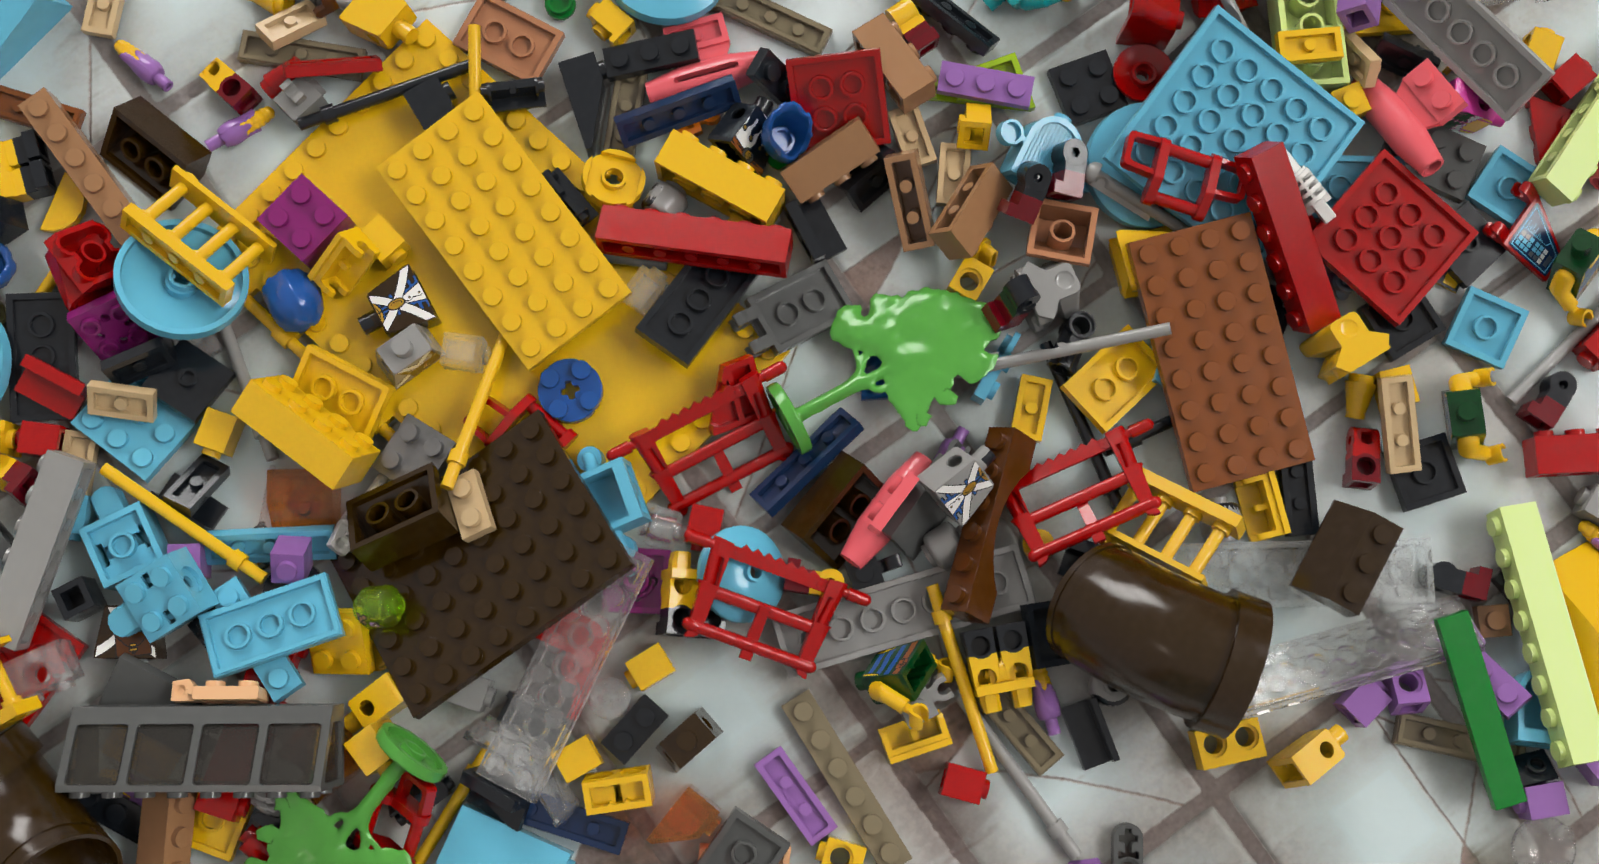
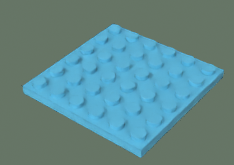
(1225, 99)

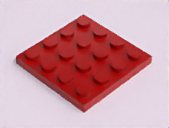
(1391, 237)

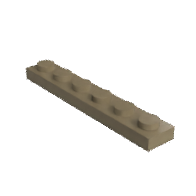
(845, 780)

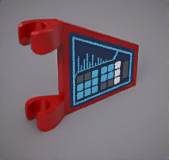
(1530, 236)

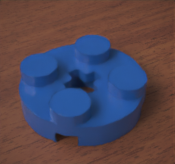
(586, 400)

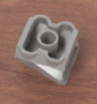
(1058, 292)

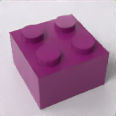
(305, 220)

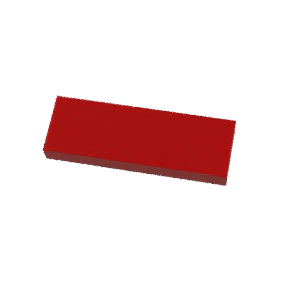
(332, 66)

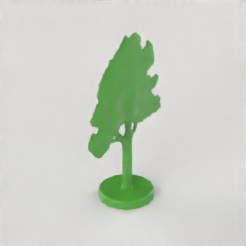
(922, 349)
(310, 835)

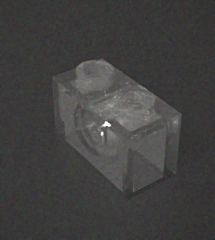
(61, 667)

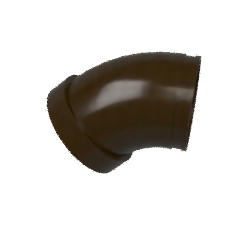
(1161, 636)
(34, 819)

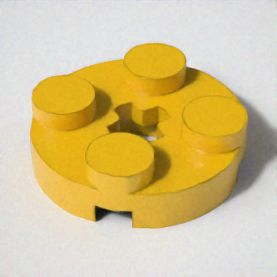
(609, 163)

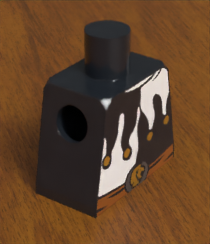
(741, 131)

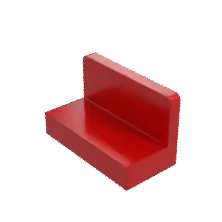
(51, 387)

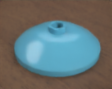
(737, 577)

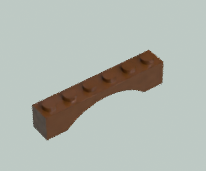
(971, 582)

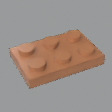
(511, 39)

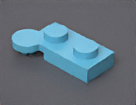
(988, 385)

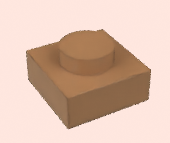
(1493, 620)

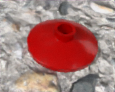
(1136, 61)

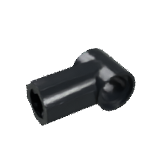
(1086, 323)

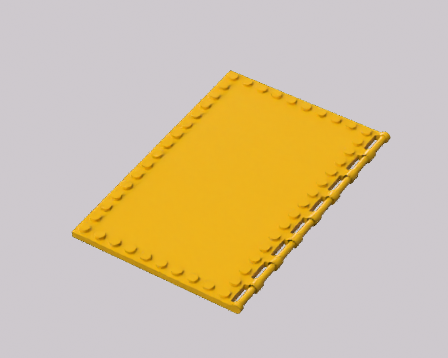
(635, 375)

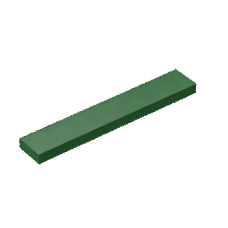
(1480, 710)

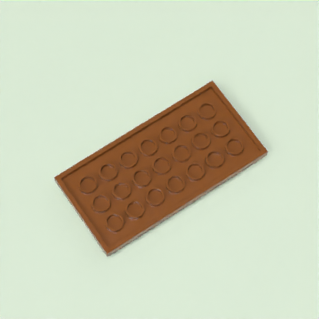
(1226, 354)

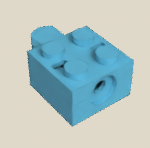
(122, 537)
(162, 597)

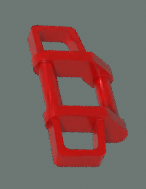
(1155, 175)
(512, 416)
(415, 812)

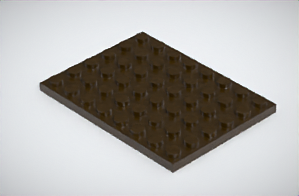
(498, 592)

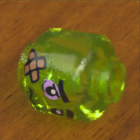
(379, 606)

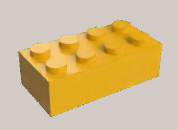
(718, 180)
(306, 430)

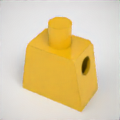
(381, 21)
(374, 703)
(1309, 757)

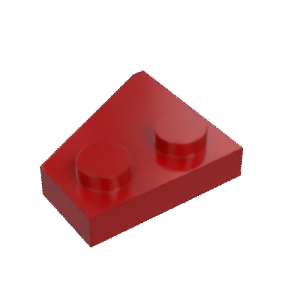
(1546, 123)
(738, 411)

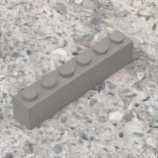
(40, 543)

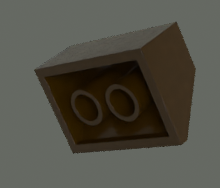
(148, 146)
(832, 508)
(400, 518)
(1346, 558)

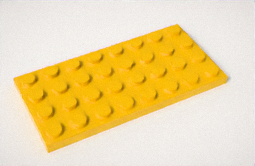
(504, 231)

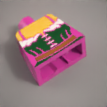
(1475, 115)

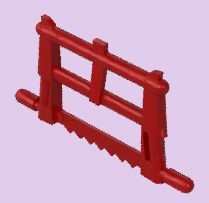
(766, 420)
(1132, 473)
(709, 589)

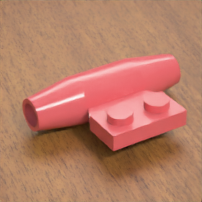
(714, 60)
(1403, 116)
(867, 535)

